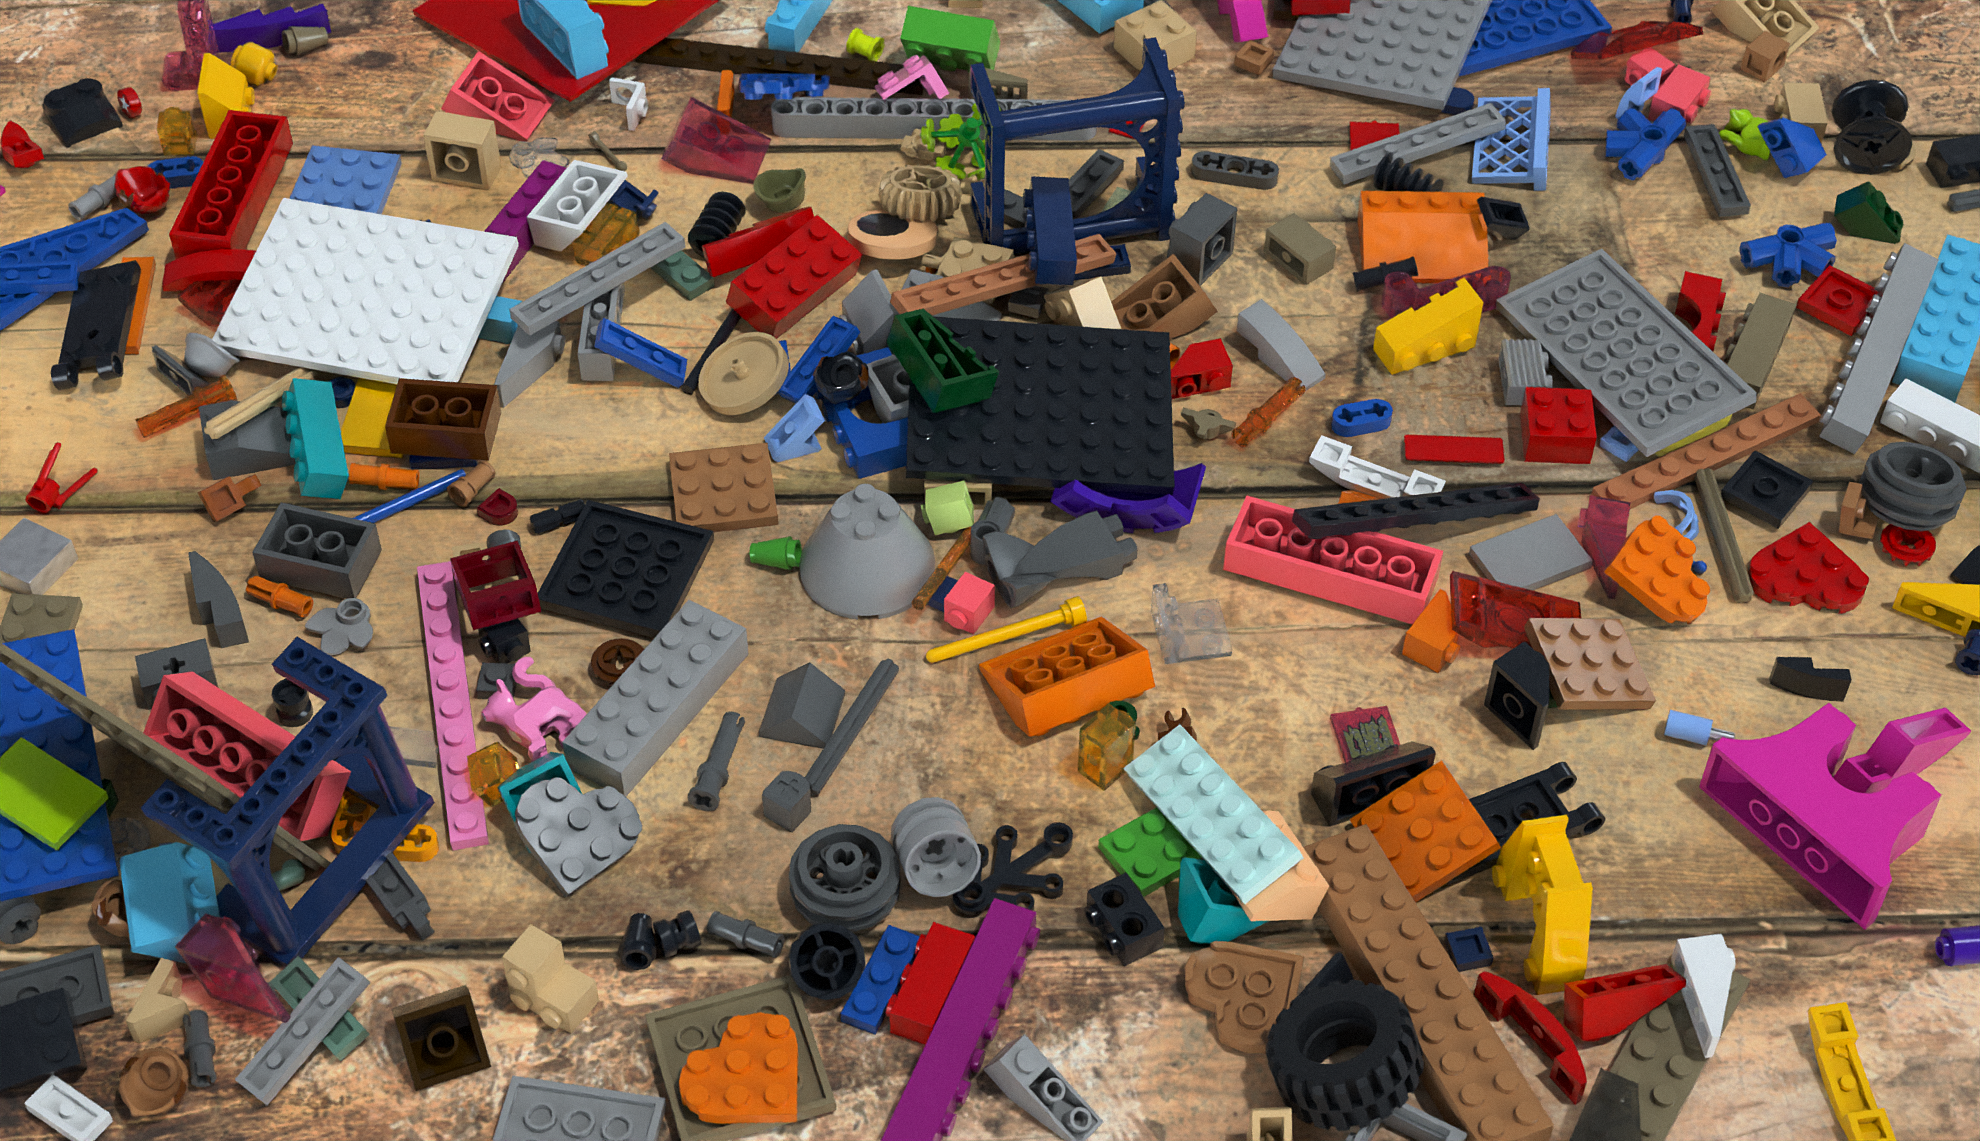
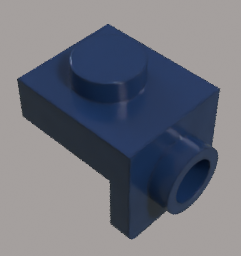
(633, 199)

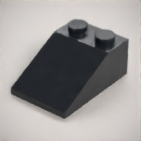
(39, 1040)

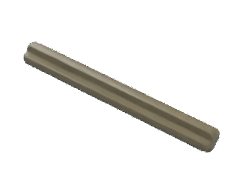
(1724, 535)

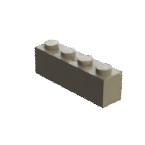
(1759, 340)

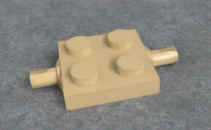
(965, 256)

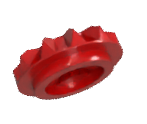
(1923, 543)

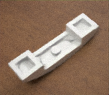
(1355, 474)

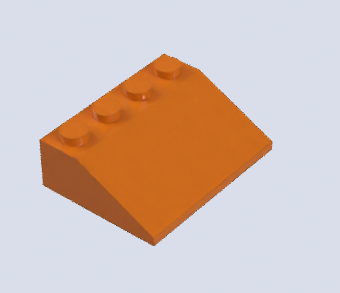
(1436, 228)
(1068, 675)

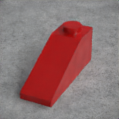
(1614, 1001)

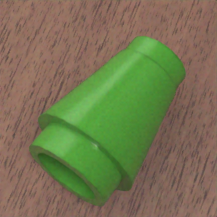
(777, 553)

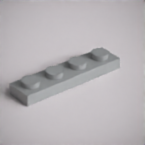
(303, 1031)

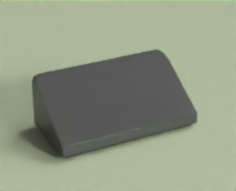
(177, 371)

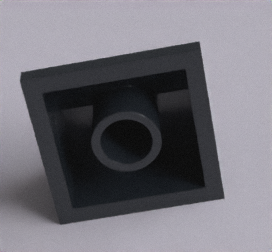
(1520, 692)

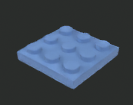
(347, 178)

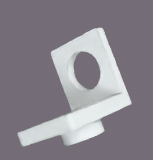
(636, 105)

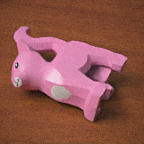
(537, 716)

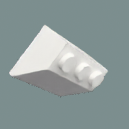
(572, 203)

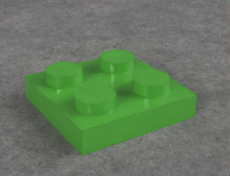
(1147, 851)

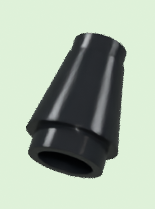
(638, 943)

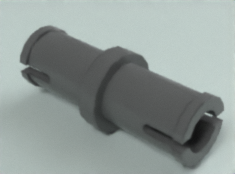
(745, 934)
(199, 1048)

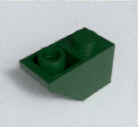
(1868, 215)

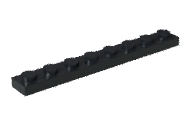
(1414, 510)

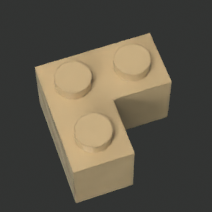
(1082, 305)
(545, 983)

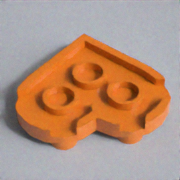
(1657, 571)
(747, 1076)

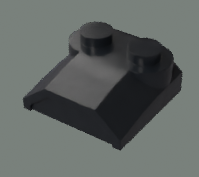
(80, 111)

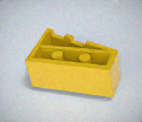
(1432, 332)

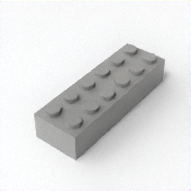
(656, 698)

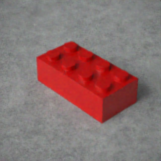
(794, 278)

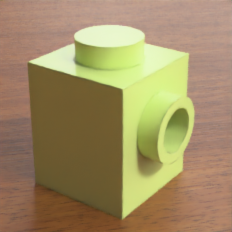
(948, 508)

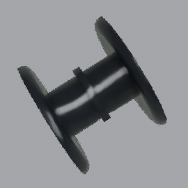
(1871, 127)

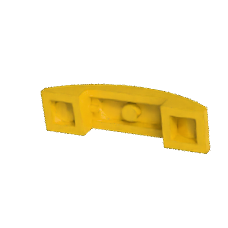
(1844, 1074)

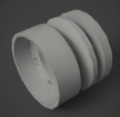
(935, 847)

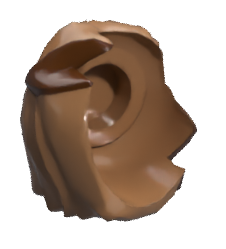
(110, 908)
(153, 1081)

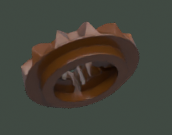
(606, 655)

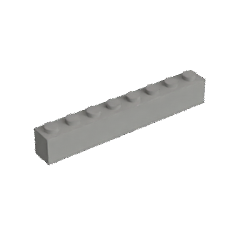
(1878, 348)

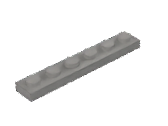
(1419, 142)
(597, 278)

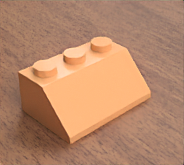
(1293, 894)

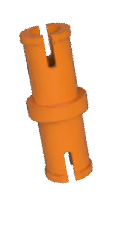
(384, 476)

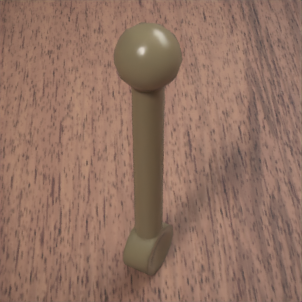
(594, 138)

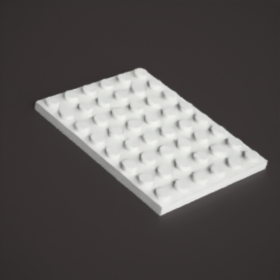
(365, 294)

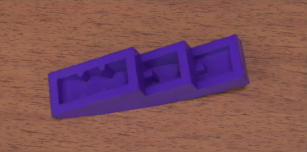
(268, 28)

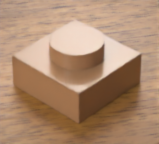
(1254, 57)

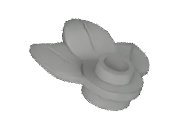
(342, 626)

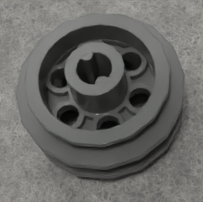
(1912, 486)
(845, 858)

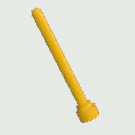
(1070, 612)

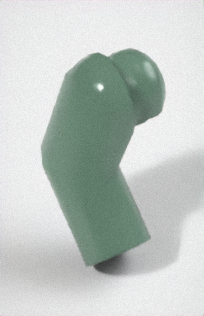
(289, 875)

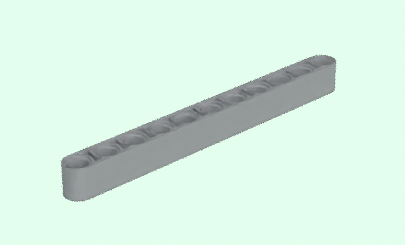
(885, 118)

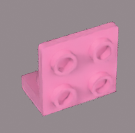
(914, 68)

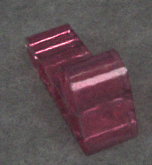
(183, 68)
(1402, 292)

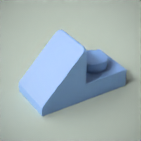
(795, 431)

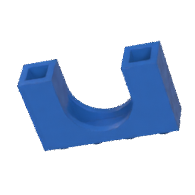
(867, 446)

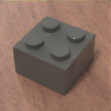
(1203, 236)

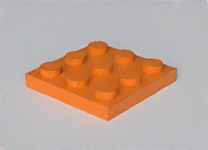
(1428, 831)

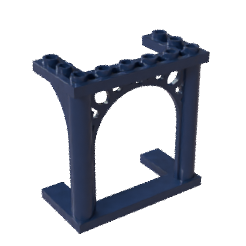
(1146, 98)
(231, 839)

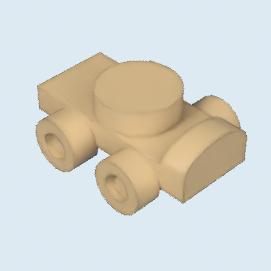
(913, 147)

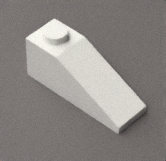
(1708, 975)

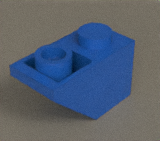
(1792, 145)

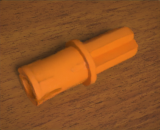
(279, 596)

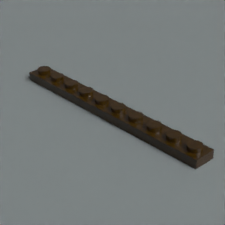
(751, 60)

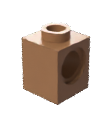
(1765, 56)

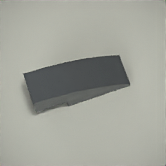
(217, 602)

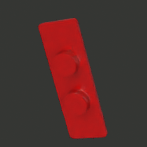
(1454, 449)

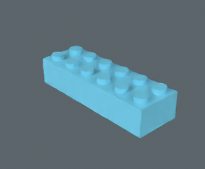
(1946, 323)

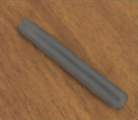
(851, 725)

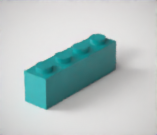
(315, 438)

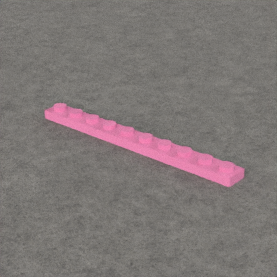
(451, 704)

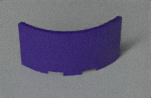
(1136, 509)

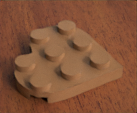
(1243, 989)

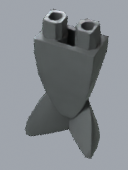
(1073, 550)

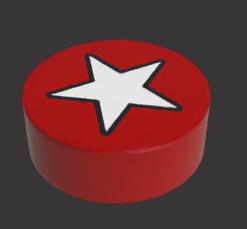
(129, 102)

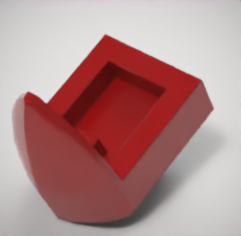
(18, 147)

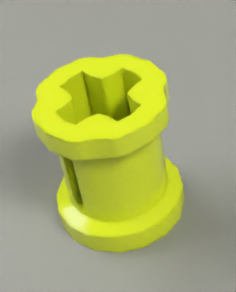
(865, 45)

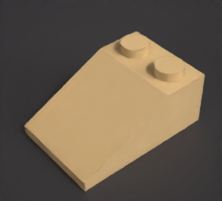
(1778, 17)

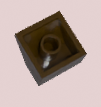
(441, 1037)

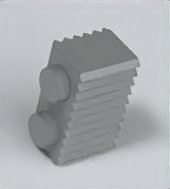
(1522, 366)

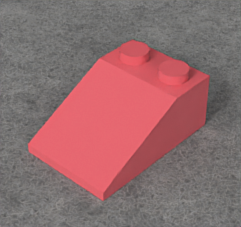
(498, 95)

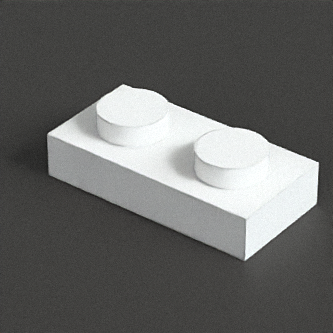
(68, 1111)

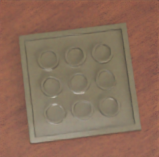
(700, 1026)

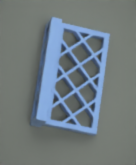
(1537, 146)

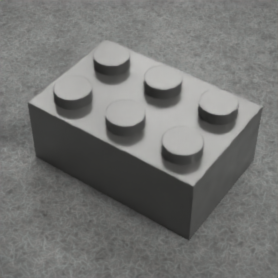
(317, 551)

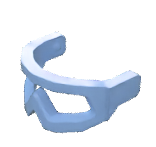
(1676, 498)

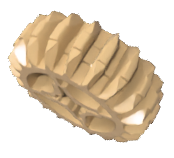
(920, 192)

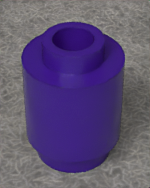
(1959, 945)

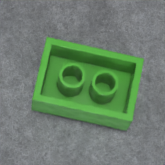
(950, 39)

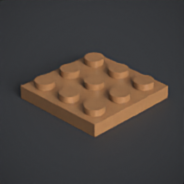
(724, 487)
(1590, 664)

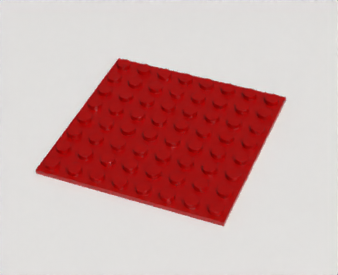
(498, 32)

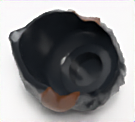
(841, 377)

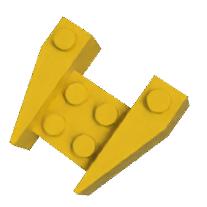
(1542, 867)

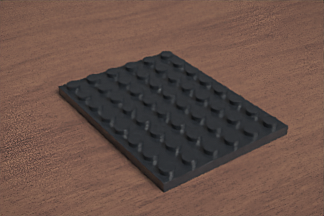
(1060, 411)

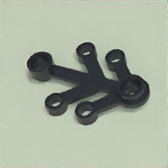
(1012, 874)

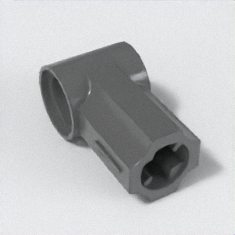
(994, 518)

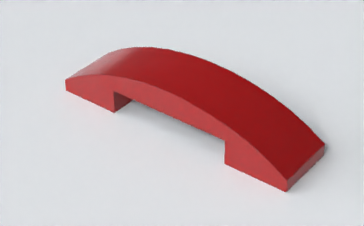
(206, 266)
(1506, 999)

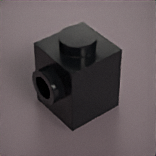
(505, 641)

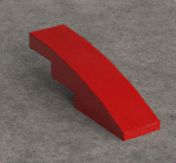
(751, 244)

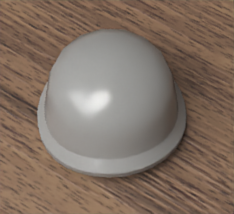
(207, 357)

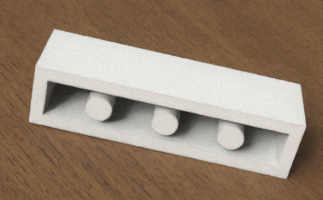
(1935, 423)

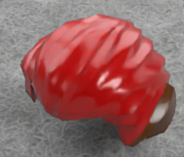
(142, 189)

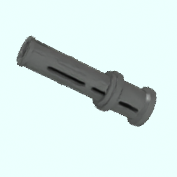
(713, 773)

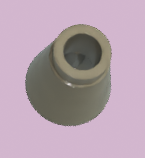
(302, 39)

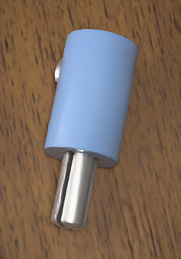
(1693, 728)

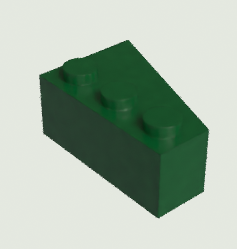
(937, 363)

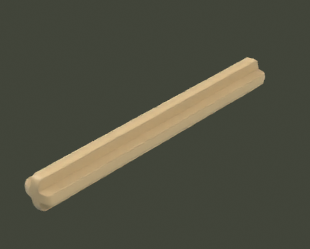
(254, 404)

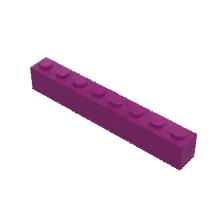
(965, 1025)

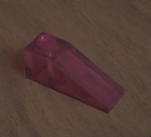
(1603, 534)

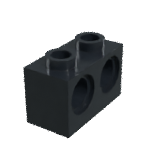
(1130, 916)

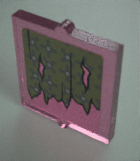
(1364, 731)

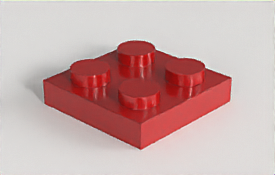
(1837, 300)

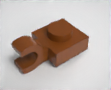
(225, 496)

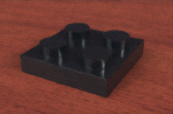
(1766, 489)

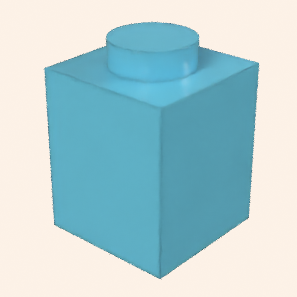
(498, 324)

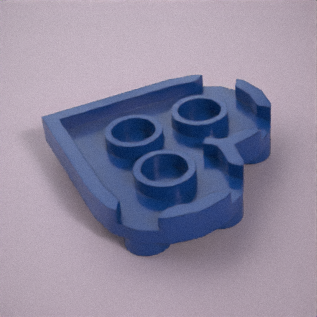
(781, 85)

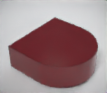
(498, 508)

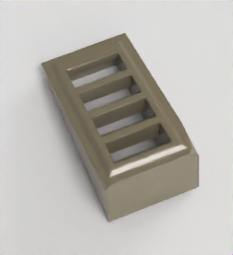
(1001, 80)

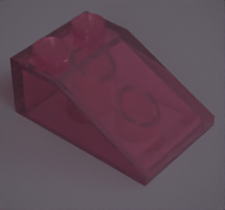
(715, 145)
(229, 967)

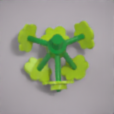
(958, 133)

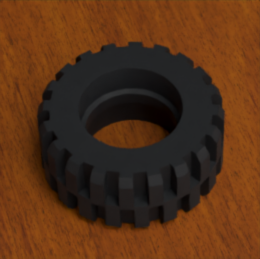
(1349, 1090)

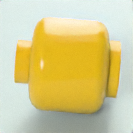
(254, 62)

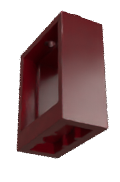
(498, 602)

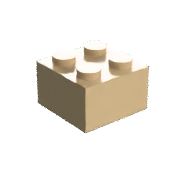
(1156, 21)
(462, 150)

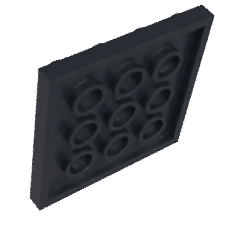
(625, 569)

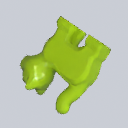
(1750, 140)

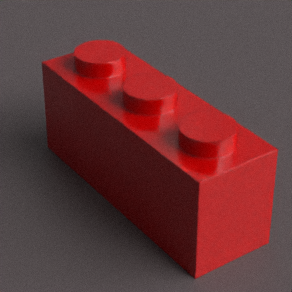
(928, 982)

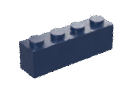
(1050, 231)

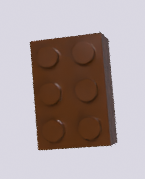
(443, 419)

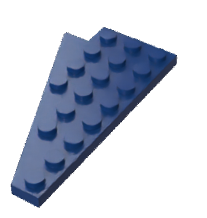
(84, 242)

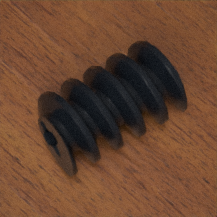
(1393, 177)
(717, 220)

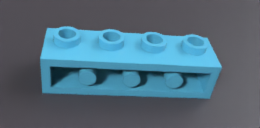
(794, 23)

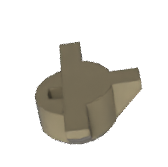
(1207, 423)

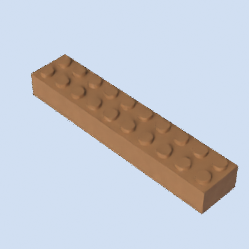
(1395, 947)

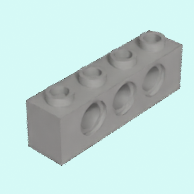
(594, 363)

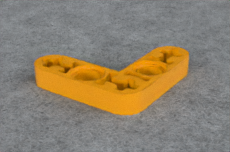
(408, 852)

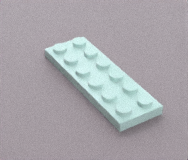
(1213, 814)

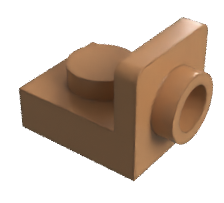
(1855, 517)

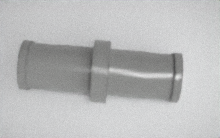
(96, 197)

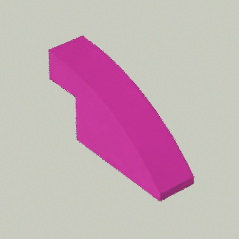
(1246, 18)
(1902, 748)

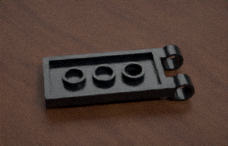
(98, 324)
(1534, 796)

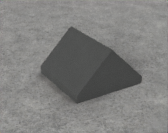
(803, 708)

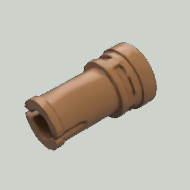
(467, 487)

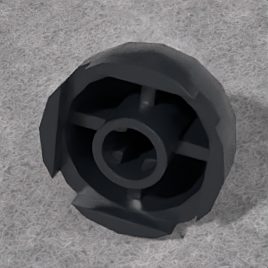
(826, 960)

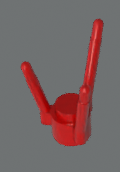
(46, 491)

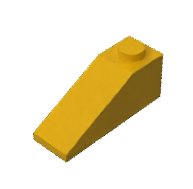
(1941, 604)

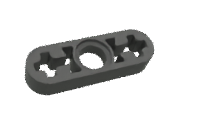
(1206, 165)

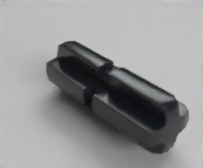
(551, 518)

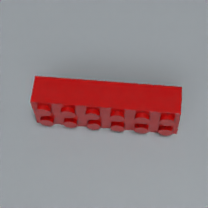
(232, 183)

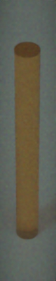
(942, 570)

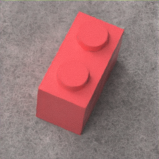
(1682, 91)

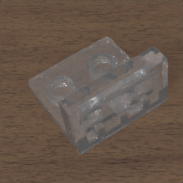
(1188, 629)

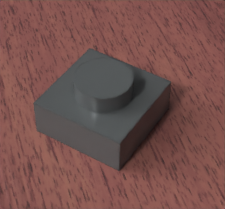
(489, 674)

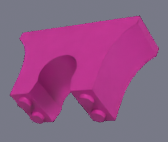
(1824, 831)

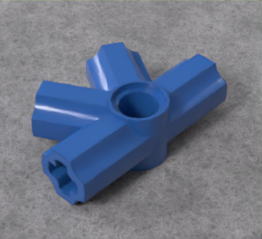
(1641, 141)
(1792, 250)

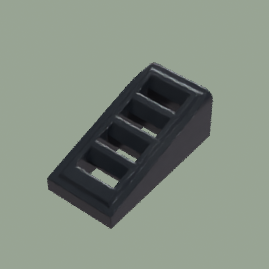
(1504, 217)

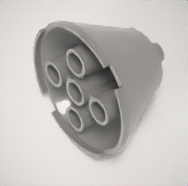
(866, 557)

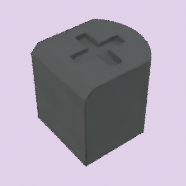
(787, 800)

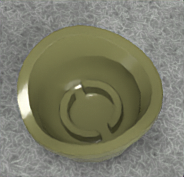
(781, 188)

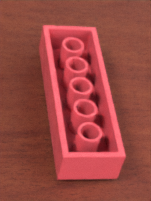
(1355, 570)
(237, 747)

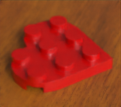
(1807, 570)

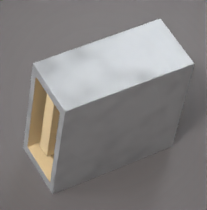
(34, 558)

